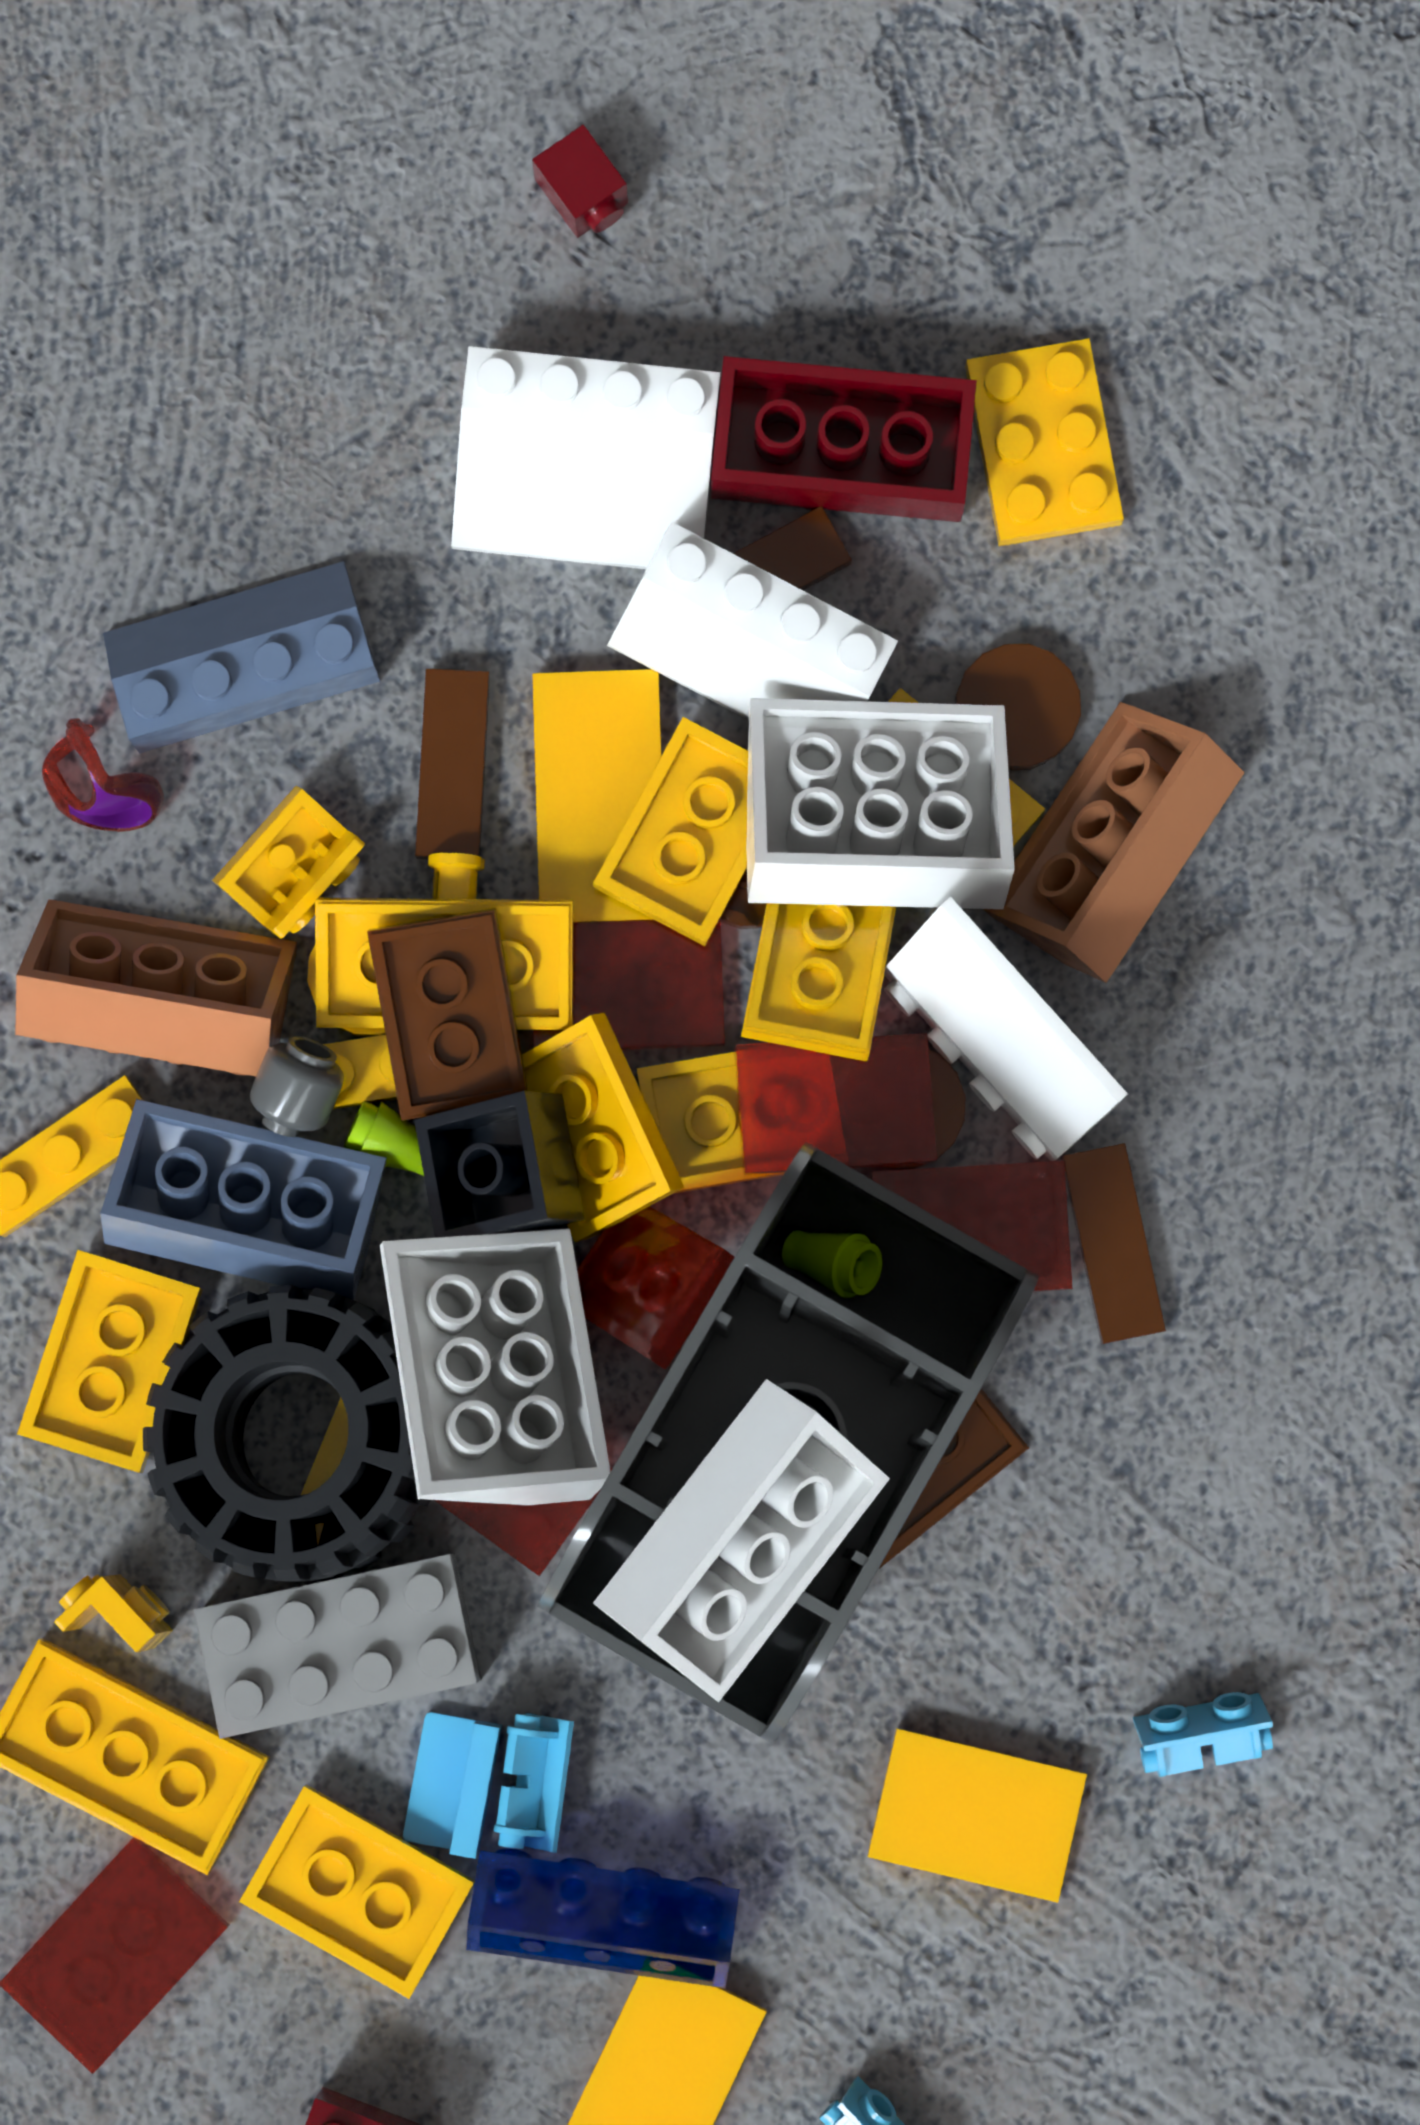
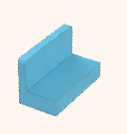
(452, 1783)

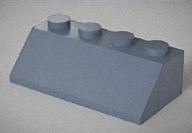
(239, 658)
(242, 1200)

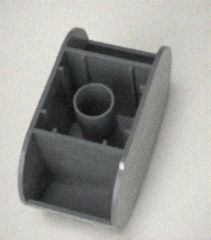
(877, 1366)

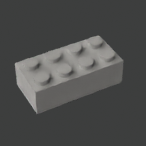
(337, 1645)

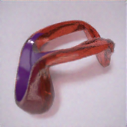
(117, 801)

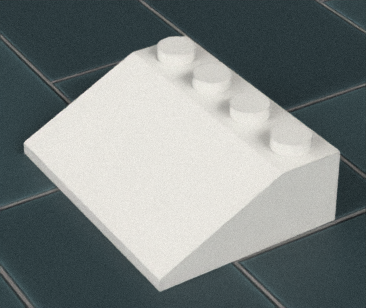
(581, 456)
(878, 804)
(1001, 1033)
(496, 1368)

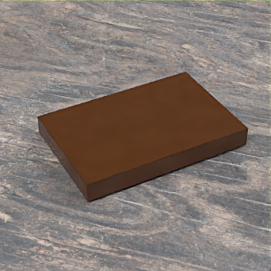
(447, 1012)
(974, 1456)

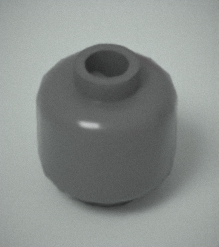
(297, 1086)

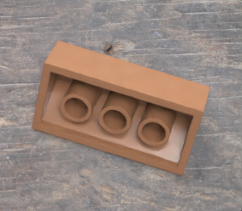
(1116, 839)
(153, 987)

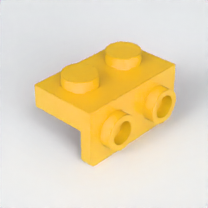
(290, 864)
(131, 1611)

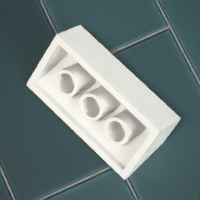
(743, 630)
(742, 1539)

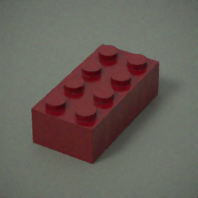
(843, 439)

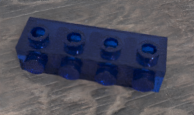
(602, 1917)

